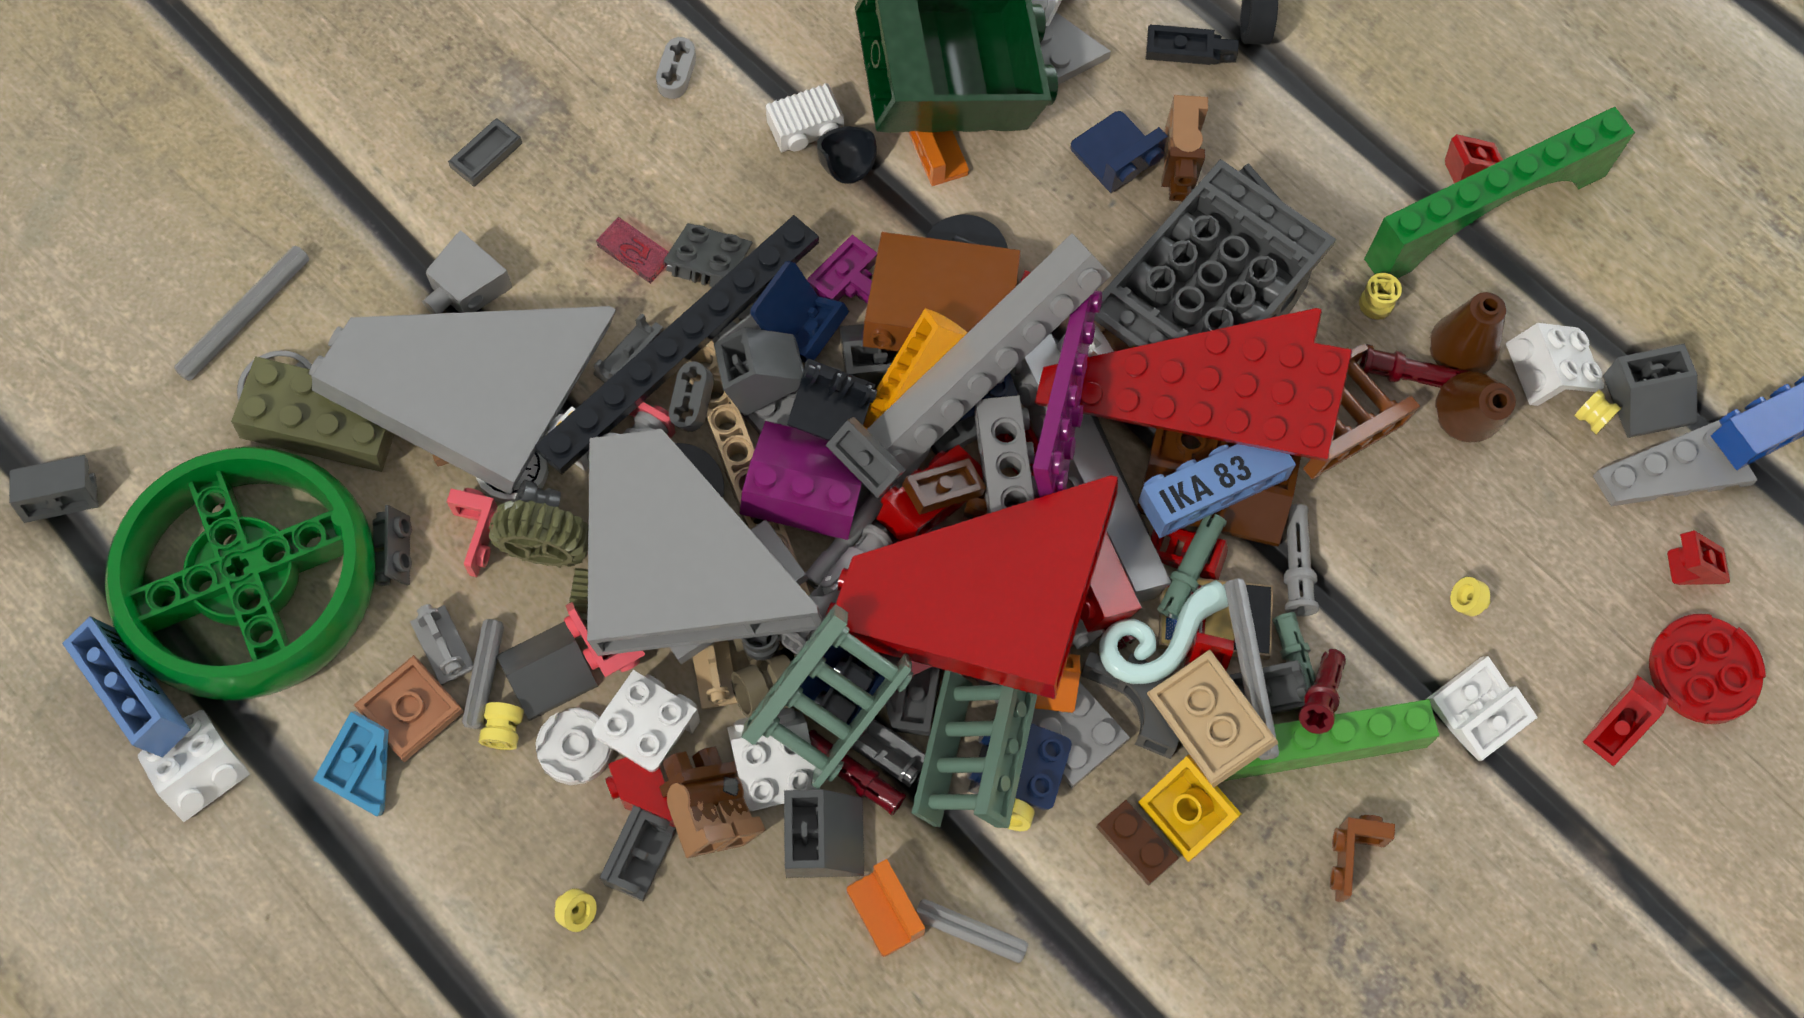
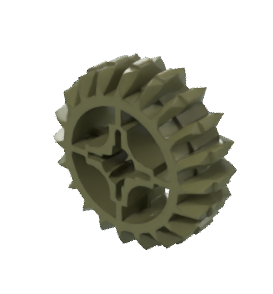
(539, 533)

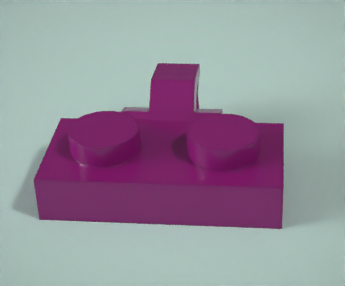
(845, 272)

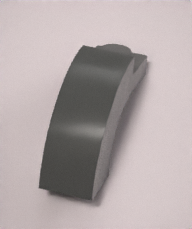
(1154, 730)

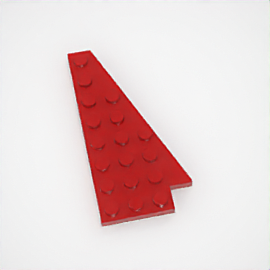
(1234, 384)

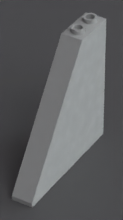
(464, 382)
(674, 557)

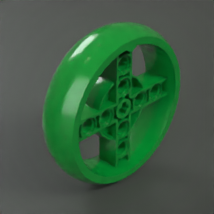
(210, 482)

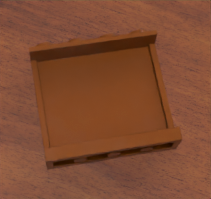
(937, 275)

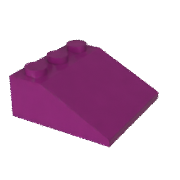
(799, 483)

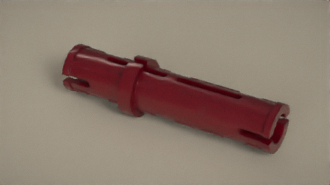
(862, 779)

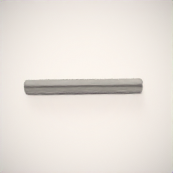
(241, 313)
(1249, 655)

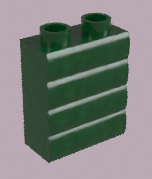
(955, 64)

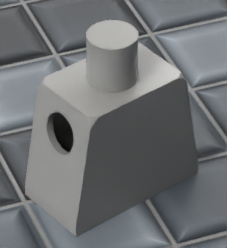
(464, 277)

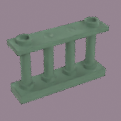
(812, 663)
(1001, 765)

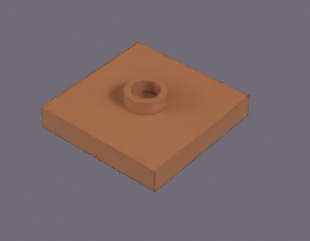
(410, 707)

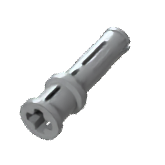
(1303, 576)

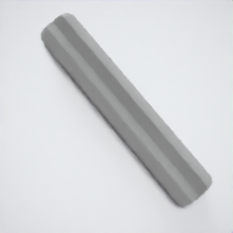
(482, 673)
(972, 931)

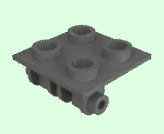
(706, 253)

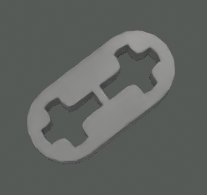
(682, 69)

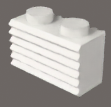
(803, 117)

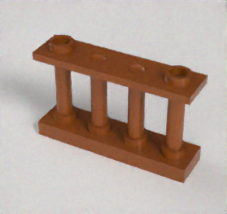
(1369, 427)

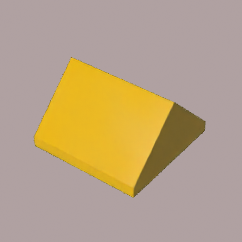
(1189, 809)

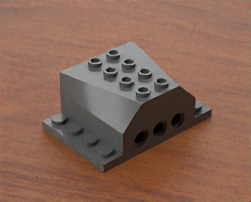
(1214, 264)

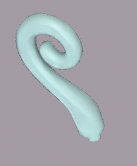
(1197, 607)

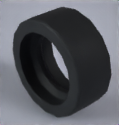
(1258, 21)

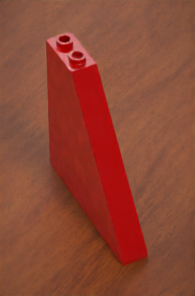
(988, 592)

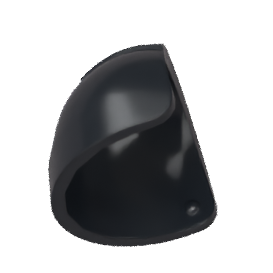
(847, 153)

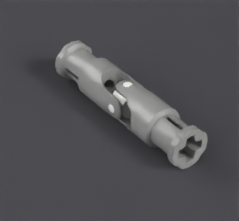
(828, 589)

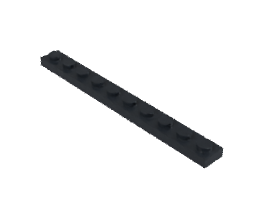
(675, 345)

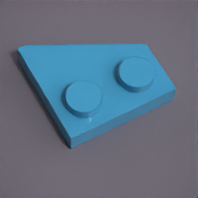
(358, 764)

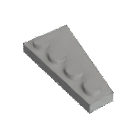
(1672, 468)

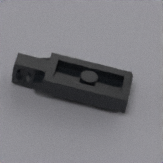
(1189, 45)

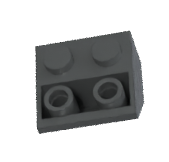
(862, 361)
(758, 367)
(1654, 390)
(823, 834)

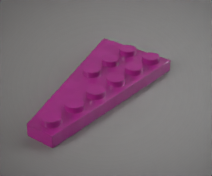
(1064, 408)

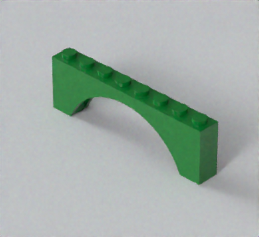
(1574, 155)

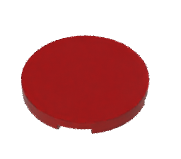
(1707, 669)

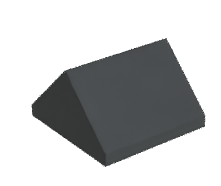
(547, 671)

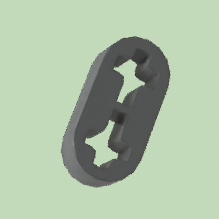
(691, 396)

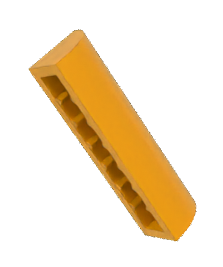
(922, 349)

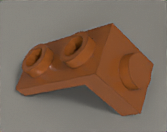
(1365, 830)

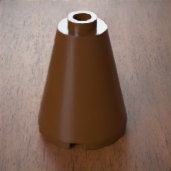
(1470, 334)
(1473, 406)

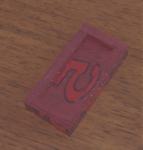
(633, 249)

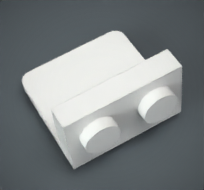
(1553, 360)
(645, 721)
(769, 765)
(194, 769)

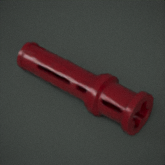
(1397, 367)
(1322, 698)

